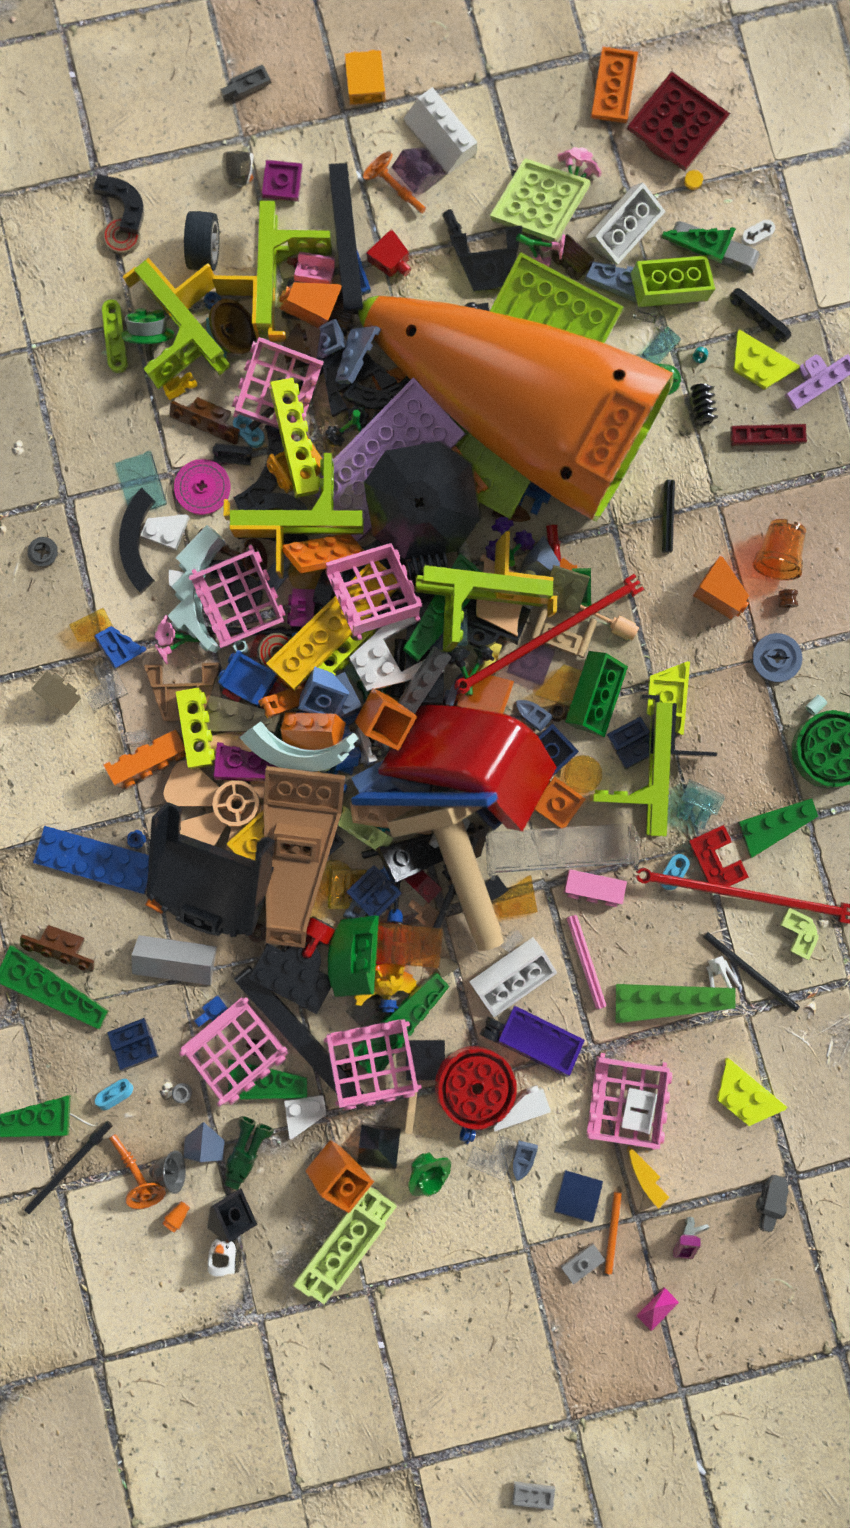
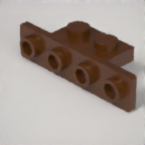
(206, 418)
(59, 945)

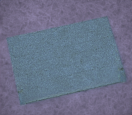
(138, 473)

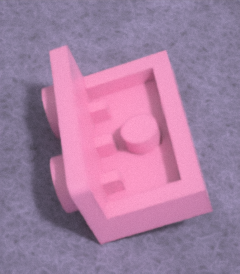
(314, 268)

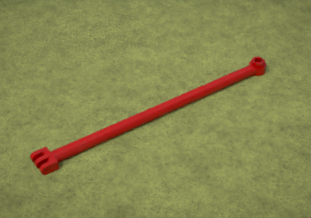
(629, 587)
(840, 911)

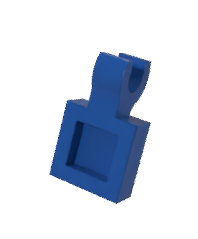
(212, 1010)

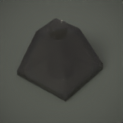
(369, 1012)

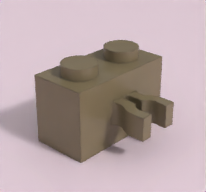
(56, 692)

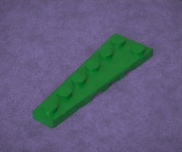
(432, 621)
(413, 1010)

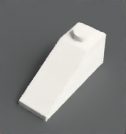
(527, 1106)

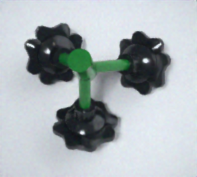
(356, 416)
(459, 655)

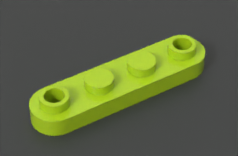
(113, 329)

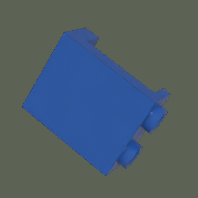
(247, 678)

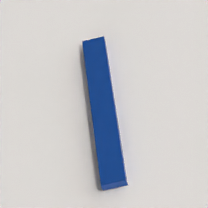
(464, 799)

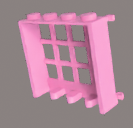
(306, 391)
(353, 561)
(211, 608)
(214, 1029)
(367, 1033)
(598, 1098)

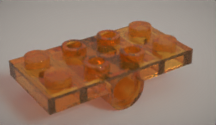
(409, 945)

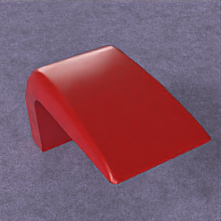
(475, 754)

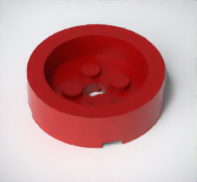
(455, 1083)

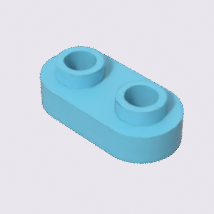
(246, 434)
(672, 870)
(114, 1094)

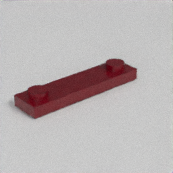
(768, 434)

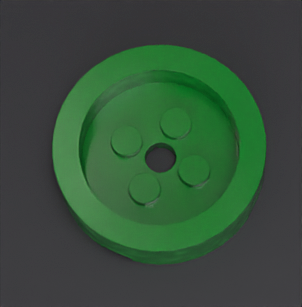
(812, 749)

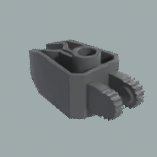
(772, 1202)

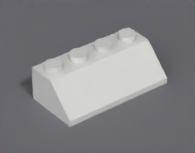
(440, 131)
(625, 224)
(513, 977)

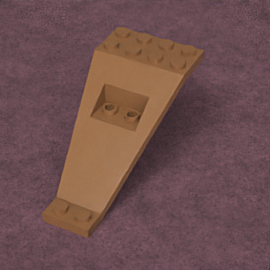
(302, 812)

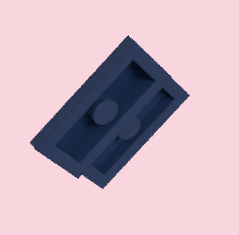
(631, 742)
(374, 892)
(133, 1044)
(578, 1196)

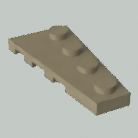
(236, 717)

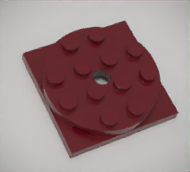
(681, 103)

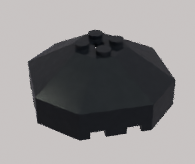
(449, 496)

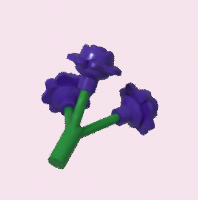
(522, 539)

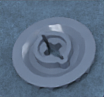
(786, 648)

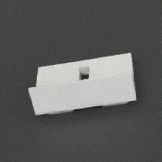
(637, 1120)

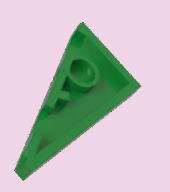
(705, 242)

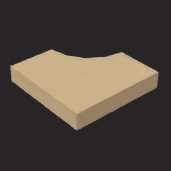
(410, 1114)

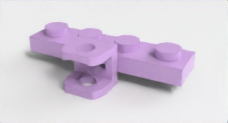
(817, 379)

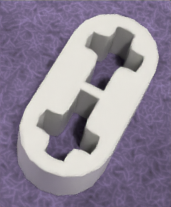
(756, 230)

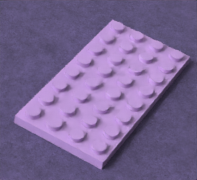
(404, 422)

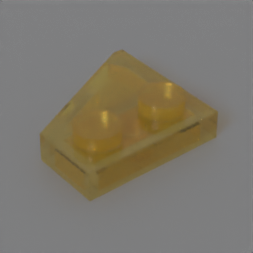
(90, 625)
(561, 686)
(339, 883)
(517, 900)

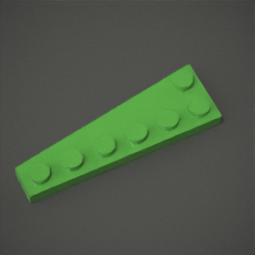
(646, 1002)

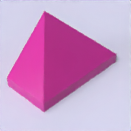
(657, 1309)

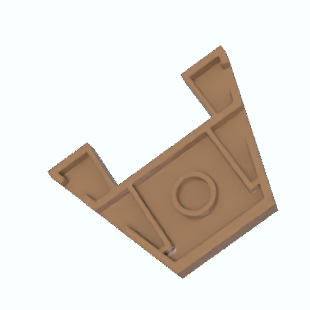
(166, 693)

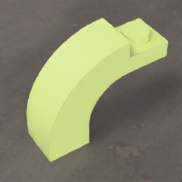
(365, 833)

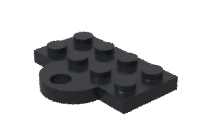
(489, 631)

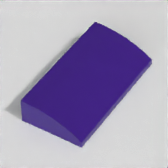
(541, 1041)

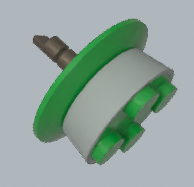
(147, 328)

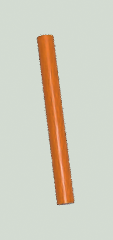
(613, 1233)

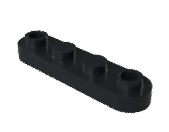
(759, 314)

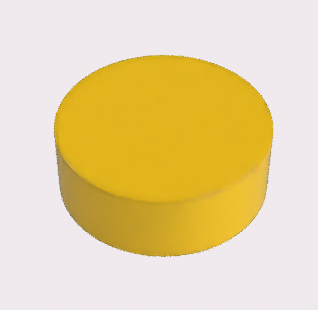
(693, 180)

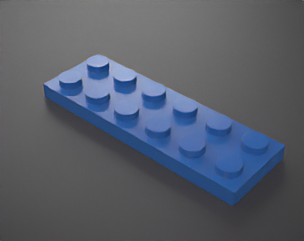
(93, 859)

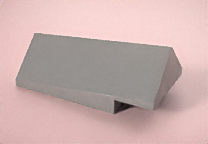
(173, 960)

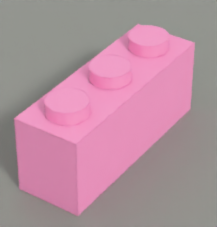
(594, 888)

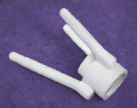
(720, 966)

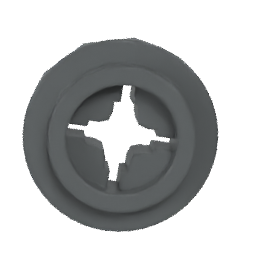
(38, 545)

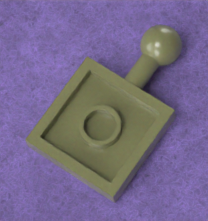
(568, 587)

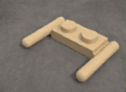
(566, 641)

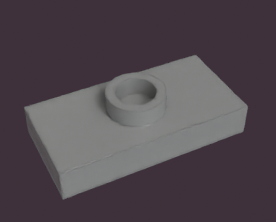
(583, 1263)
(533, 1495)

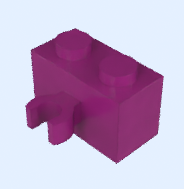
(302, 607)

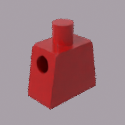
(389, 255)

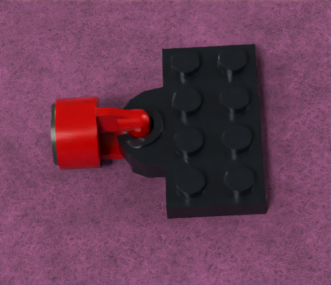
(296, 970)

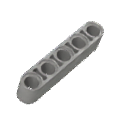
(736, 257)

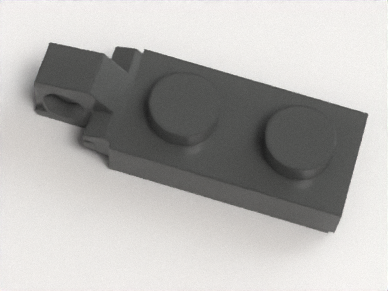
(246, 83)

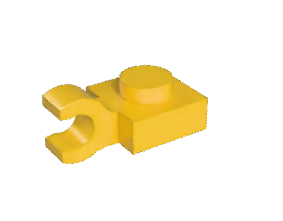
(177, 385)

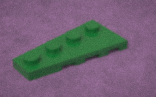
(42, 1119)

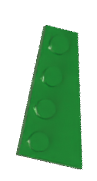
(769, 828)
(274, 1086)

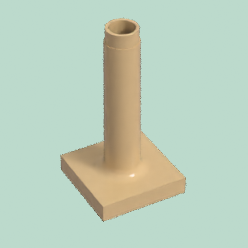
(461, 864)

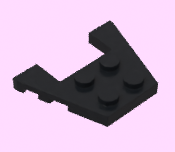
(487, 268)
(370, 367)

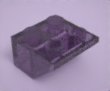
(418, 169)

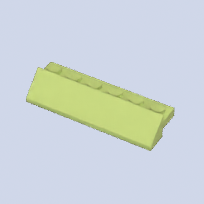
(345, 1246)

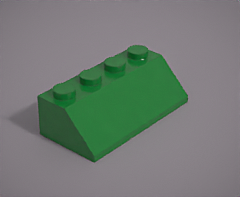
(596, 693)

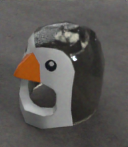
(237, 168)
(224, 1257)

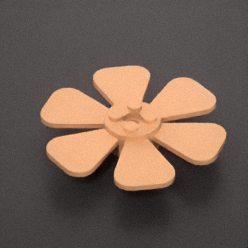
(195, 789)

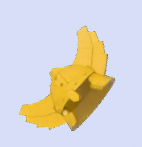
(389, 980)

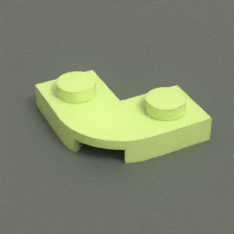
(806, 932)

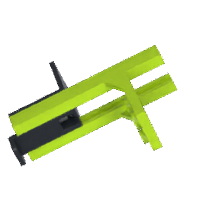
(660, 748)

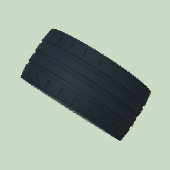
(201, 240)

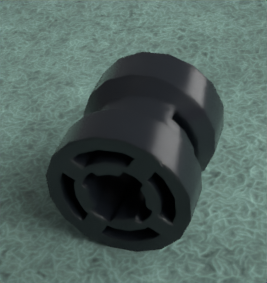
(495, 1026)

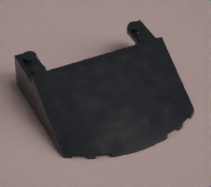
(205, 883)

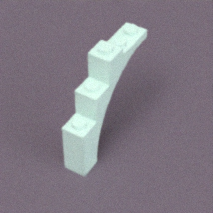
(188, 613)

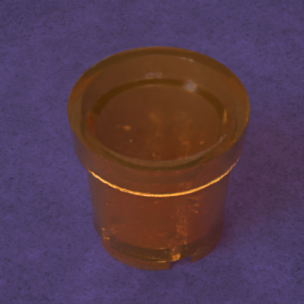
(781, 551)

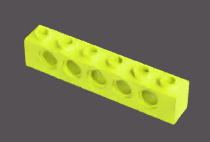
(279, 390)

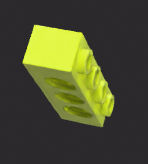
(341, 659)
(185, 700)

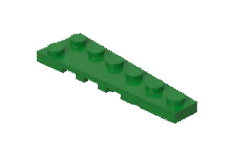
(39, 983)

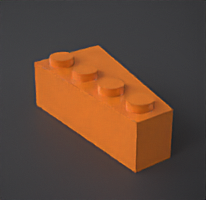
(146, 760)

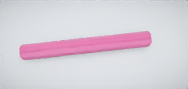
(586, 961)

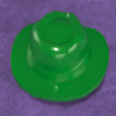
(428, 1174)

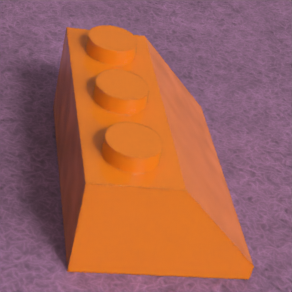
(312, 730)

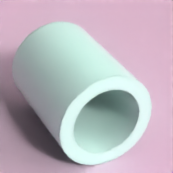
(239, 642)
(816, 705)

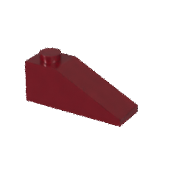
(424, 886)

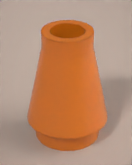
(175, 1218)

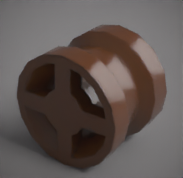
(788, 598)

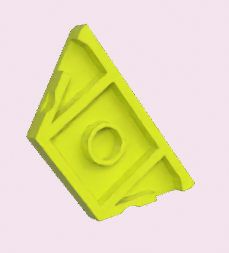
(759, 362)
(672, 688)
(746, 1096)

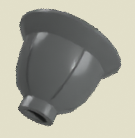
(169, 1172)

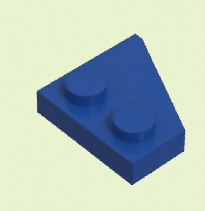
(118, 647)

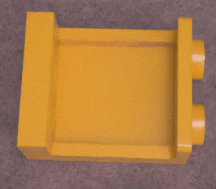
(365, 77)
(278, 466)

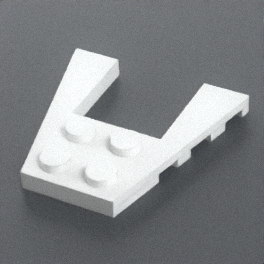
(375, 662)

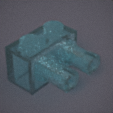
(703, 797)

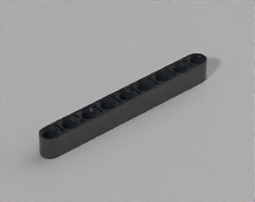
(345, 237)
(294, 1032)

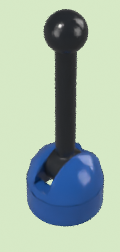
(395, 914)

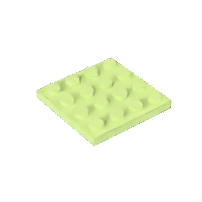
(540, 200)

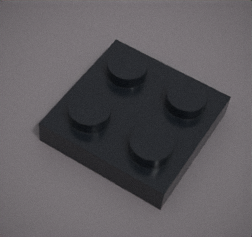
(426, 1058)

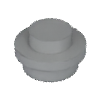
(181, 1093)

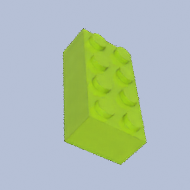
(672, 281)

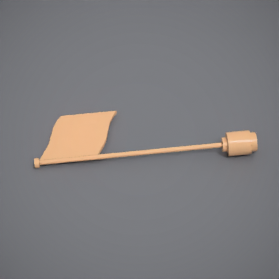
(507, 614)

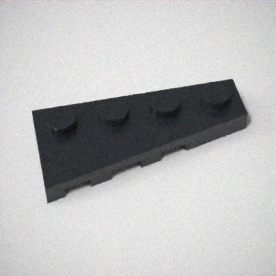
(408, 859)

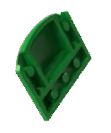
(353, 956)

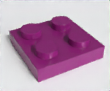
(282, 180)

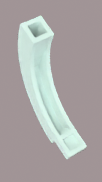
(283, 755)

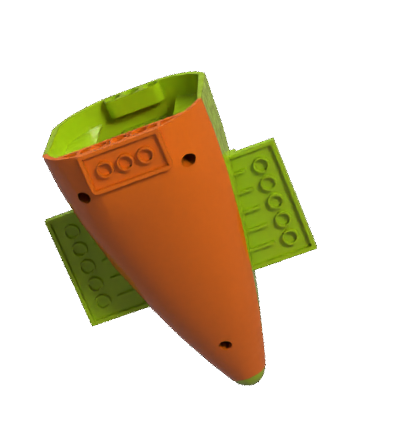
(530, 384)

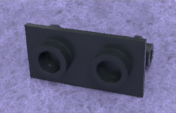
(232, 454)
(228, 570)

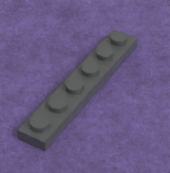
(421, 683)

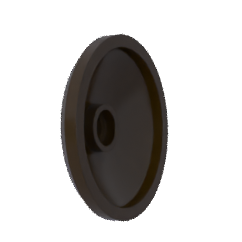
(232, 326)

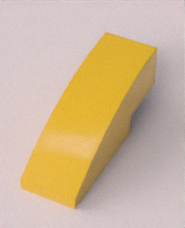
(647, 1178)

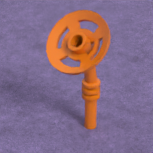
(380, 169)
(144, 1188)

